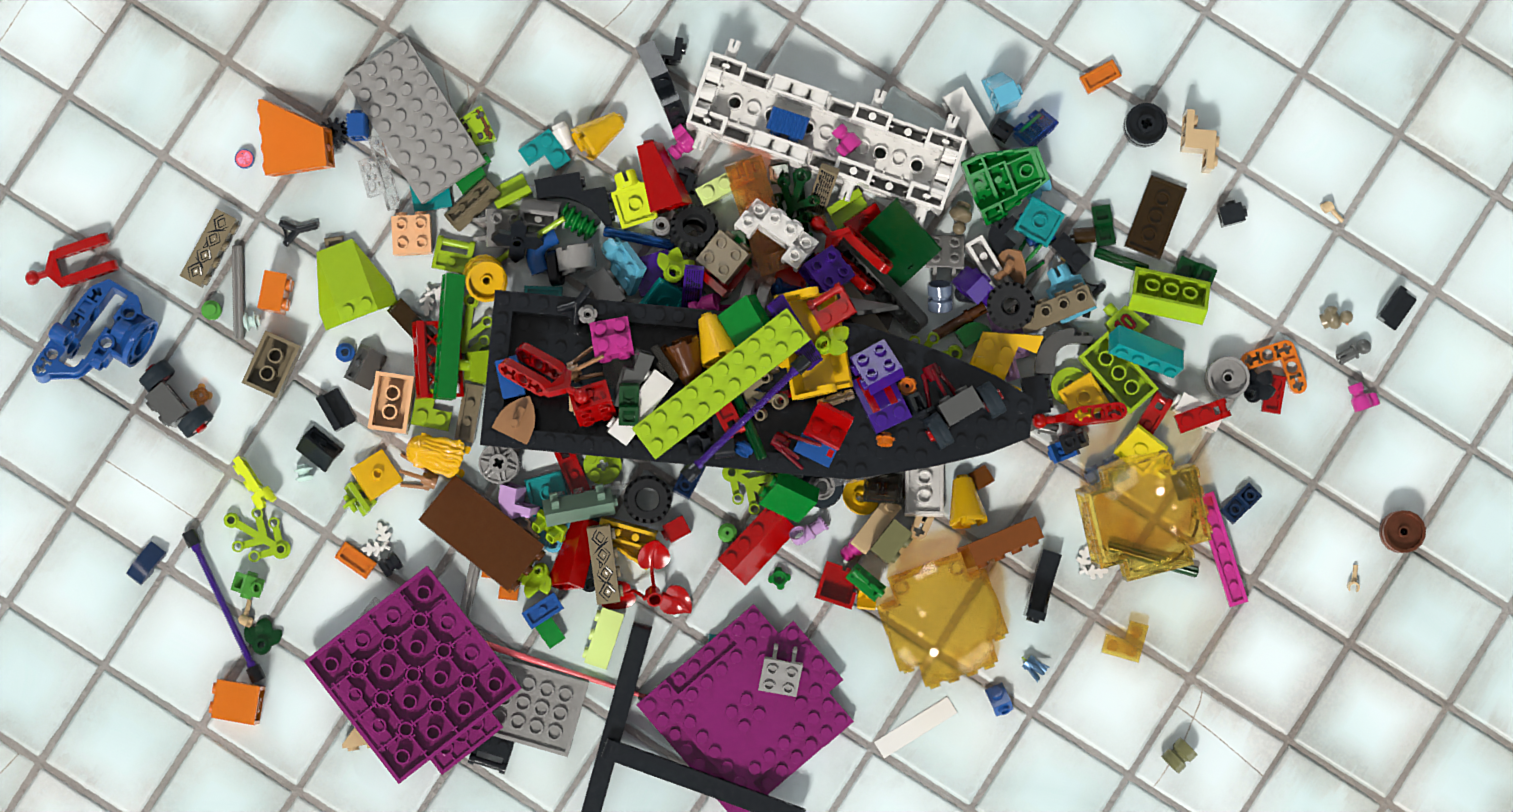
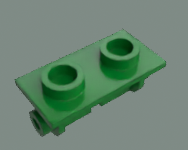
(866, 582)

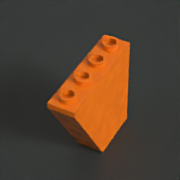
(292, 141)

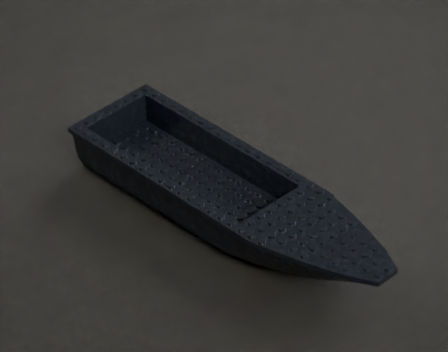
(534, 320)

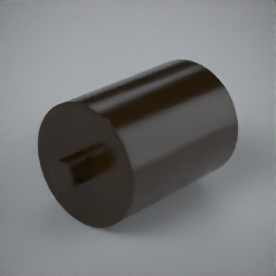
(1084, 235)

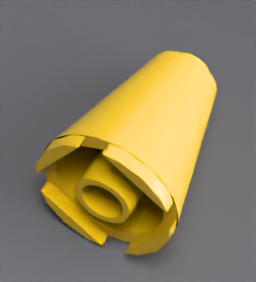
(597, 134)
(713, 340)
(966, 504)

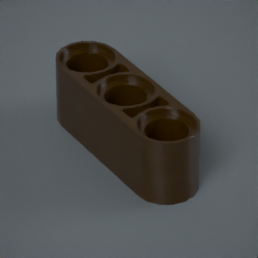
(405, 316)

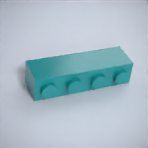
(1146, 351)

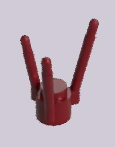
(933, 373)
(781, 443)

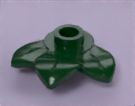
(262, 633)

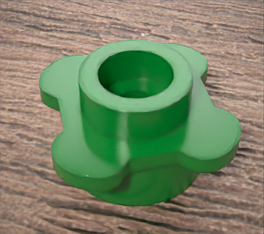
(784, 578)

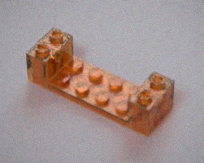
(747, 182)

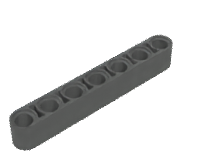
(884, 287)

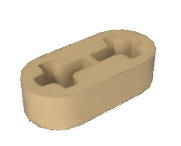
(925, 528)

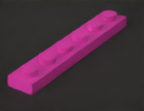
(1224, 555)

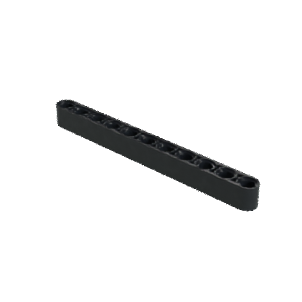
(617, 715)
(694, 779)

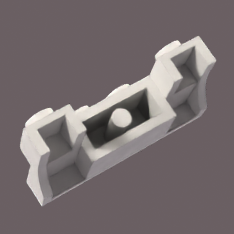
(780, 229)

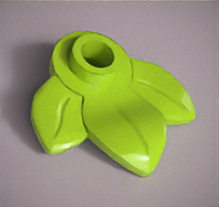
(673, 263)
(835, 341)
(537, 581)

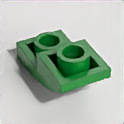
(550, 632)

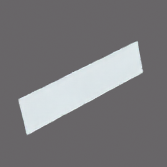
(915, 727)

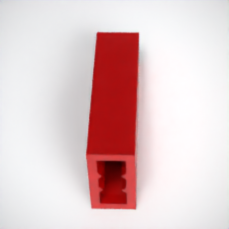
(661, 180)
(573, 558)

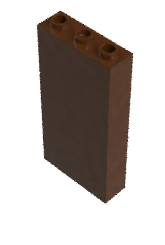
(483, 534)

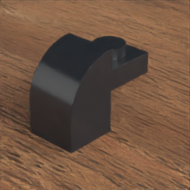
(996, 237)

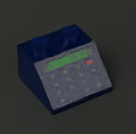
(1035, 129)

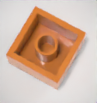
(275, 292)

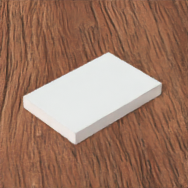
(925, 492)

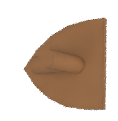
(1012, 265)
(517, 420)

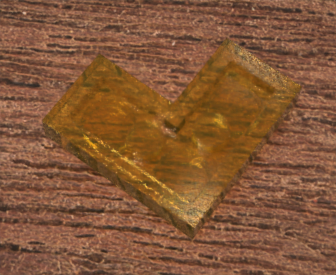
(1129, 647)

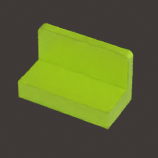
(512, 191)
(844, 210)

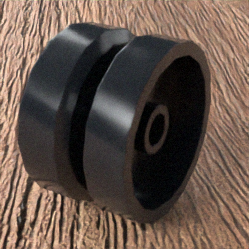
(1148, 114)

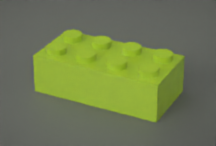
(1169, 295)
(1119, 377)

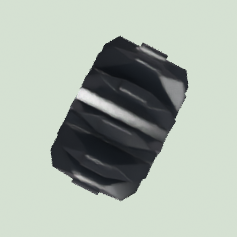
(338, 127)

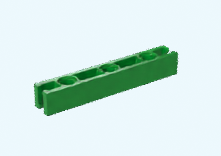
(449, 336)

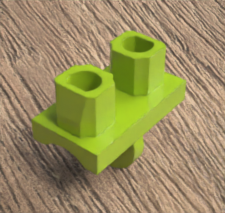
(357, 500)
(553, 533)

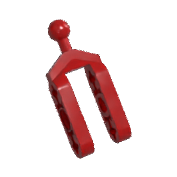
(862, 245)
(53, 267)
(537, 383)
(1068, 417)

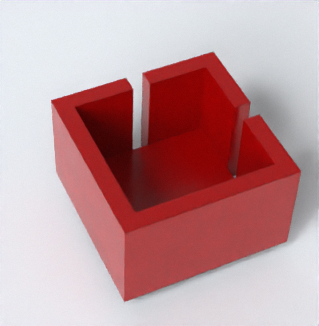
(835, 587)

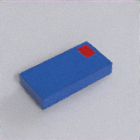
(821, 455)

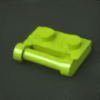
(449, 260)

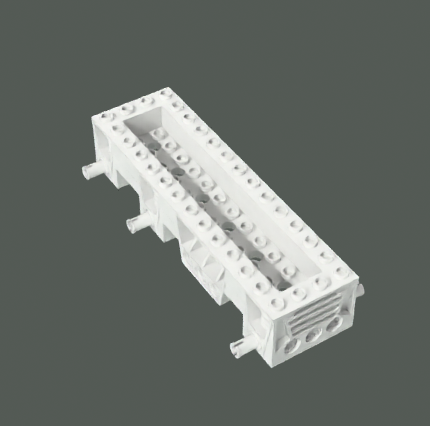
(884, 177)

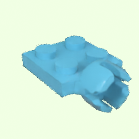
(624, 264)
(1065, 283)

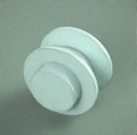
(251, 321)
(303, 473)

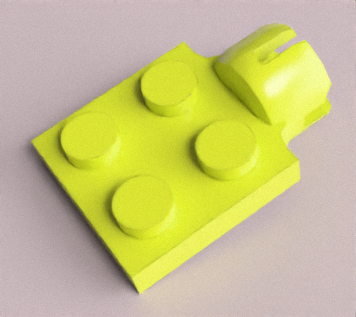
(631, 200)
(1139, 442)
(253, 484)

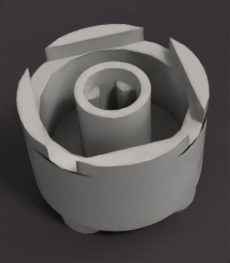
(576, 258)

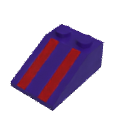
(884, 407)

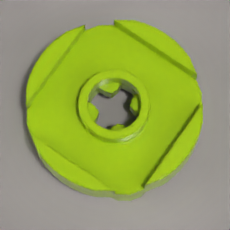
(1063, 377)
(596, 474)

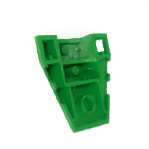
(1003, 179)

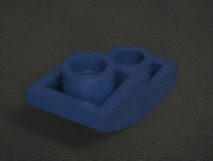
(684, 487)
(1240, 503)
(145, 563)

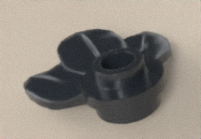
(1261, 385)

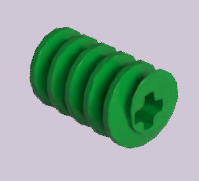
(579, 223)

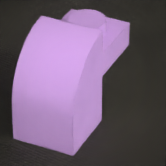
(512, 502)

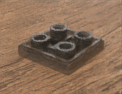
(883, 489)

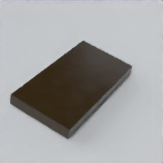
(1155, 217)

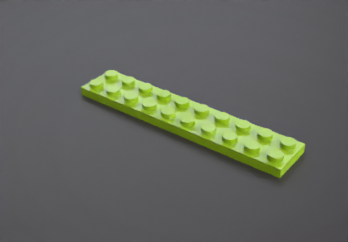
(721, 383)

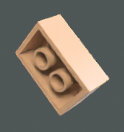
(391, 402)

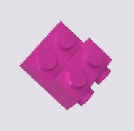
(612, 339)

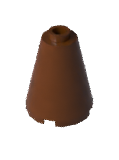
(685, 358)

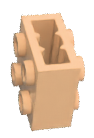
(412, 234)

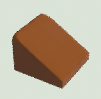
(981, 477)

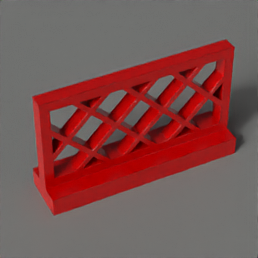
(421, 356)

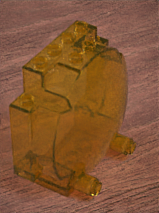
(1144, 515)
(942, 620)

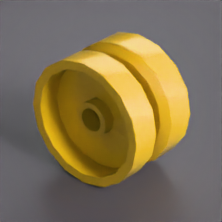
(479, 268)

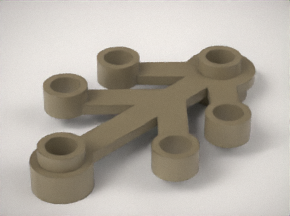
(751, 393)

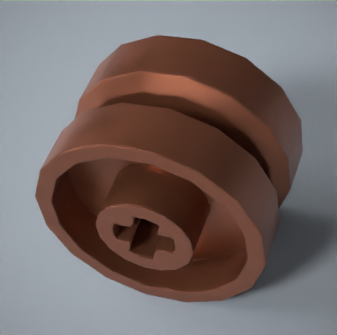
(1402, 543)

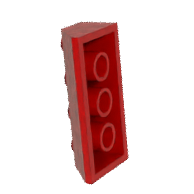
(756, 545)

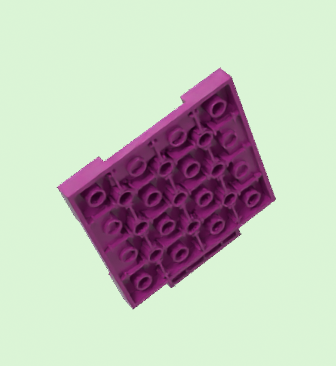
(416, 678)
(733, 729)

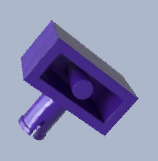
(973, 285)

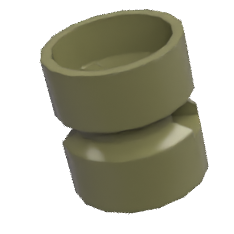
(1179, 755)

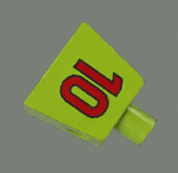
(1125, 318)

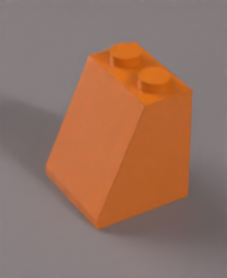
(237, 701)

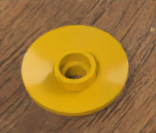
(851, 493)

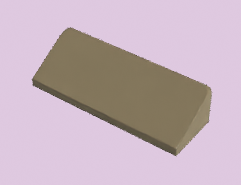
(472, 204)

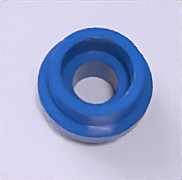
(351, 354)
(743, 448)

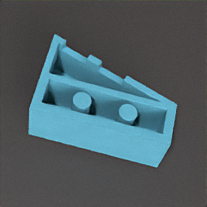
(1002, 92)

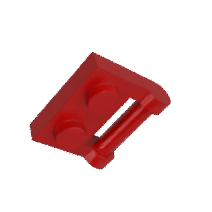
(835, 312)

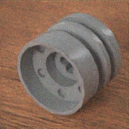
(509, 469)

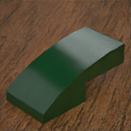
(1103, 225)
(1193, 269)
(628, 404)

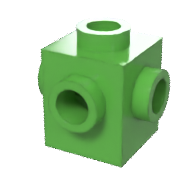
(247, 584)

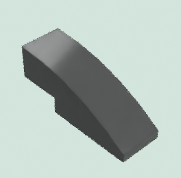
(635, 373)

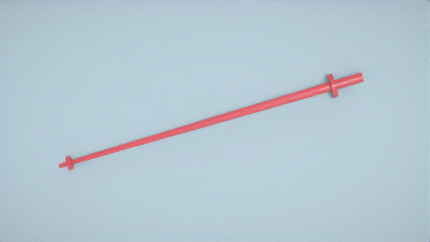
(534, 660)

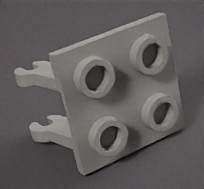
(495, 220)
(950, 256)
(780, 675)

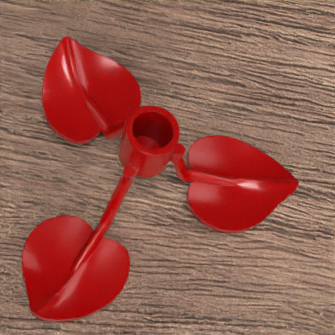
(676, 598)

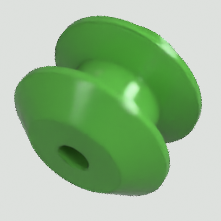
(211, 310)
(727, 532)

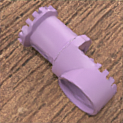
(809, 531)

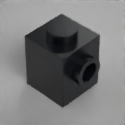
(1231, 213)

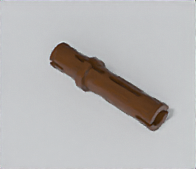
(961, 320)

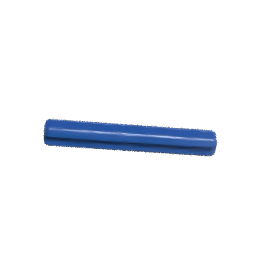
(639, 238)

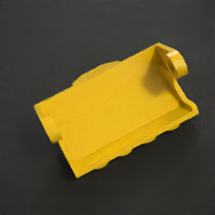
(830, 373)

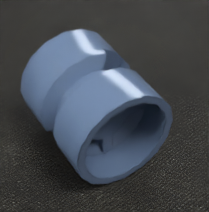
(939, 296)

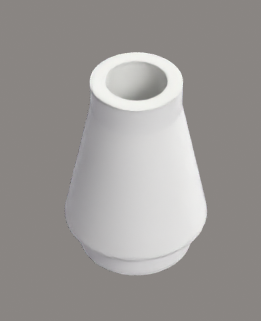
(563, 134)

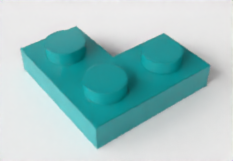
(547, 146)

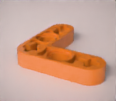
(1284, 359)

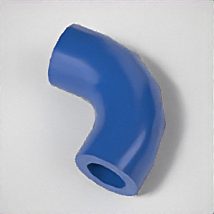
(536, 258)

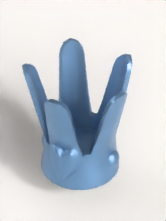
(1033, 665)

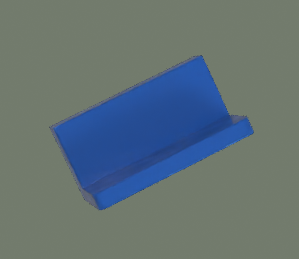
(509, 388)
(542, 610)

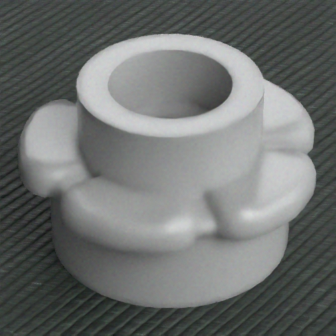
(587, 319)

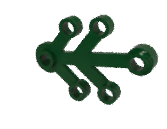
(792, 202)

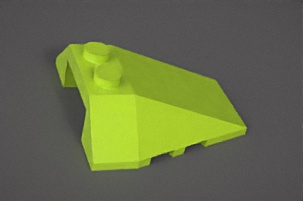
(349, 285)

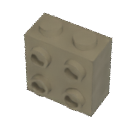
(724, 256)

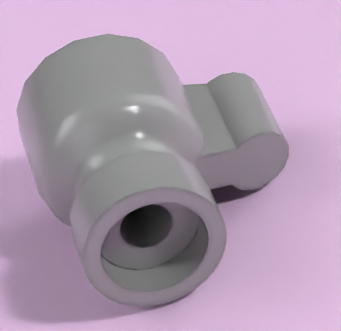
(662, 225)

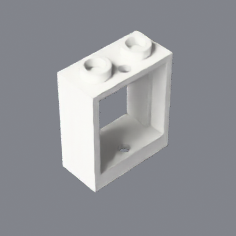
(1187, 402)

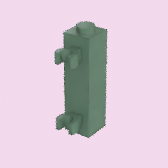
(579, 506)

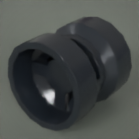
(389, 564)

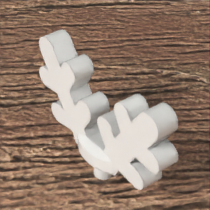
(427, 300)
(384, 537)
(1091, 572)

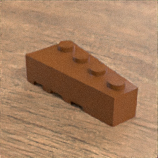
(1001, 542)

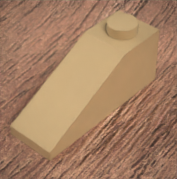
(875, 526)

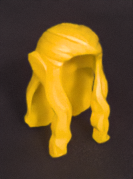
(437, 454)

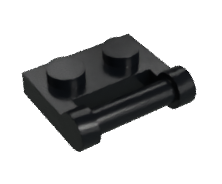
(493, 746)

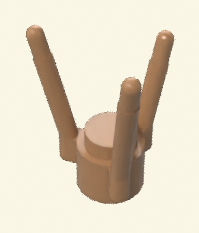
(576, 369)
(428, 479)

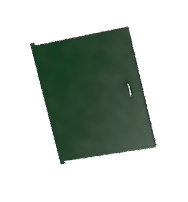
(901, 241)

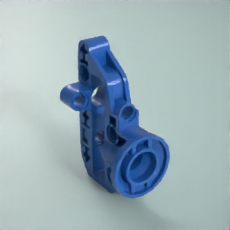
(129, 335)

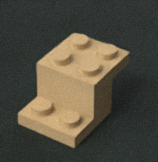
(1199, 141)

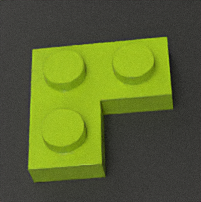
(427, 416)

